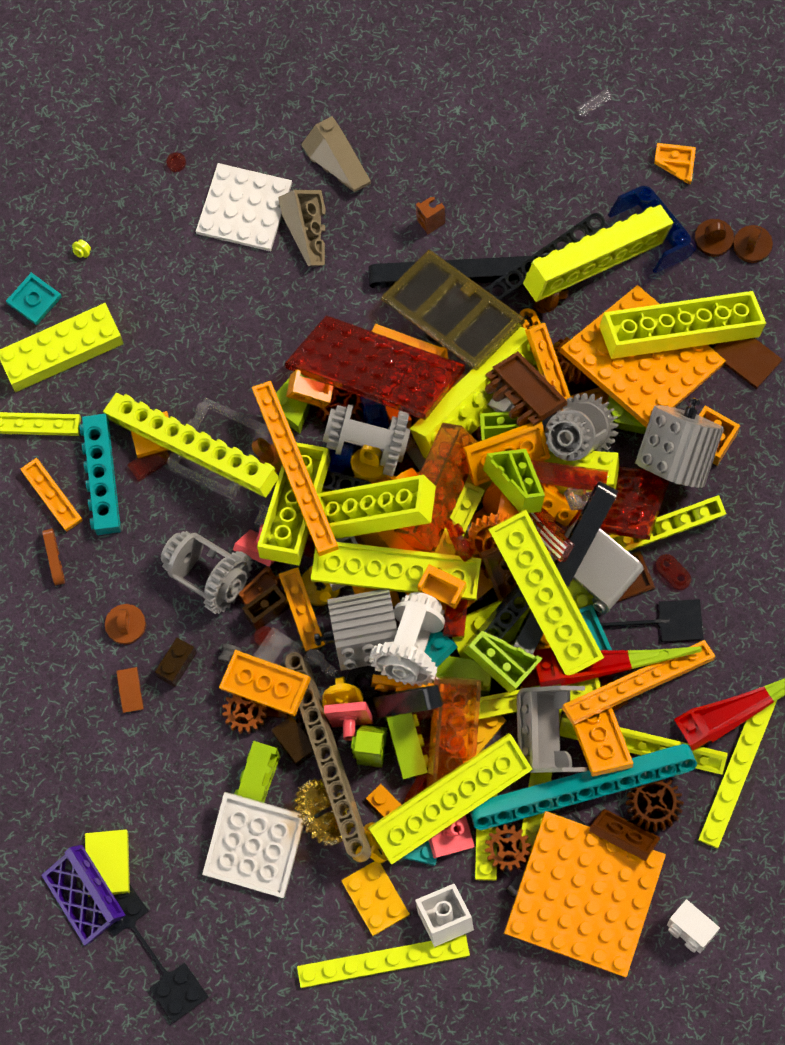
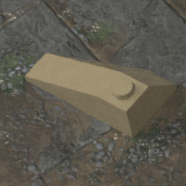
(332, 151)
(303, 217)

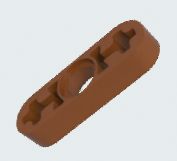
(52, 553)

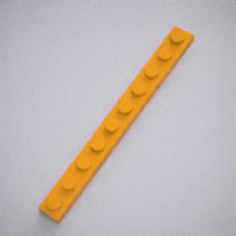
(295, 468)

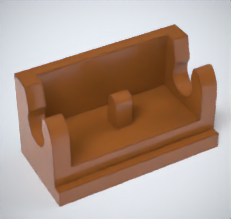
(429, 217)
(258, 585)

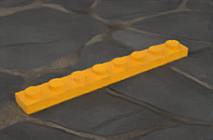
(635, 684)

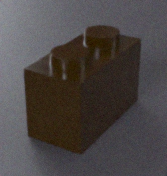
(265, 607)
(175, 662)
(294, 740)

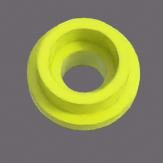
(81, 249)

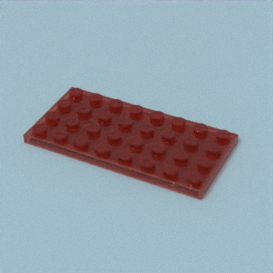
(375, 367)

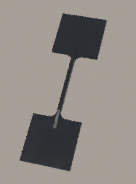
(678, 620)
(178, 989)

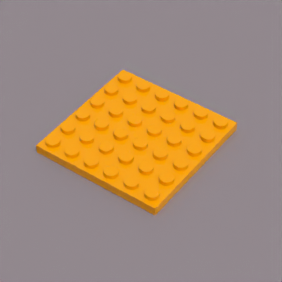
(642, 379)
(583, 896)

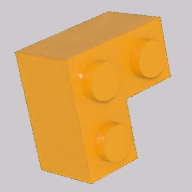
(729, 434)

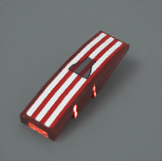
(552, 535)

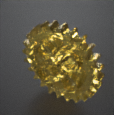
(312, 800)

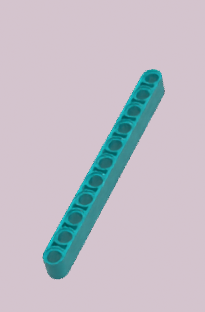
(582, 787)

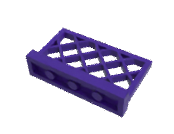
(92, 885)

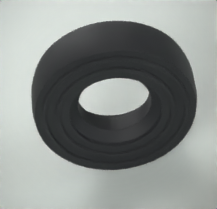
(355, 673)

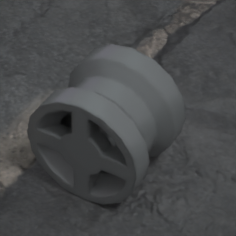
(227, 653)

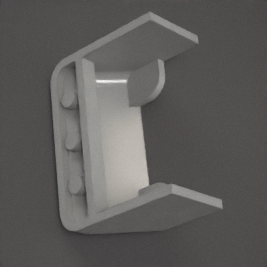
(539, 728)

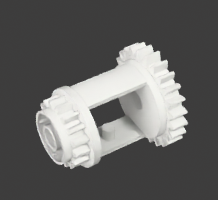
(405, 657)

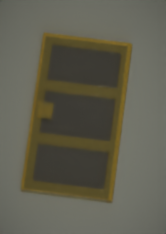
(453, 309)

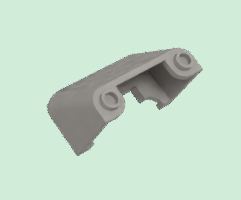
(606, 570)

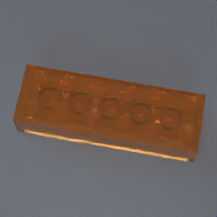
(448, 471)
(453, 726)

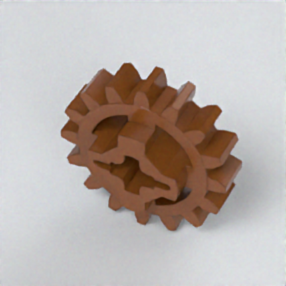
(238, 715)
(513, 840)

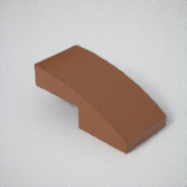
(130, 689)

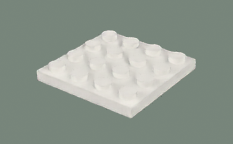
(243, 207)
(254, 845)

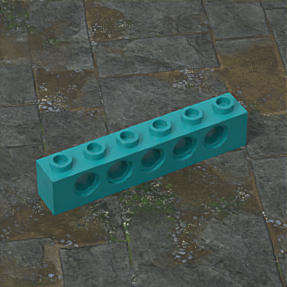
(92, 426)

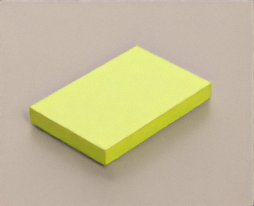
(111, 857)

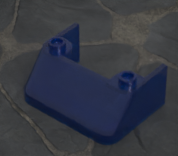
(677, 236)

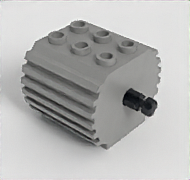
(679, 445)
(359, 625)

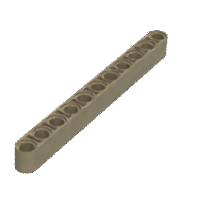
(330, 764)

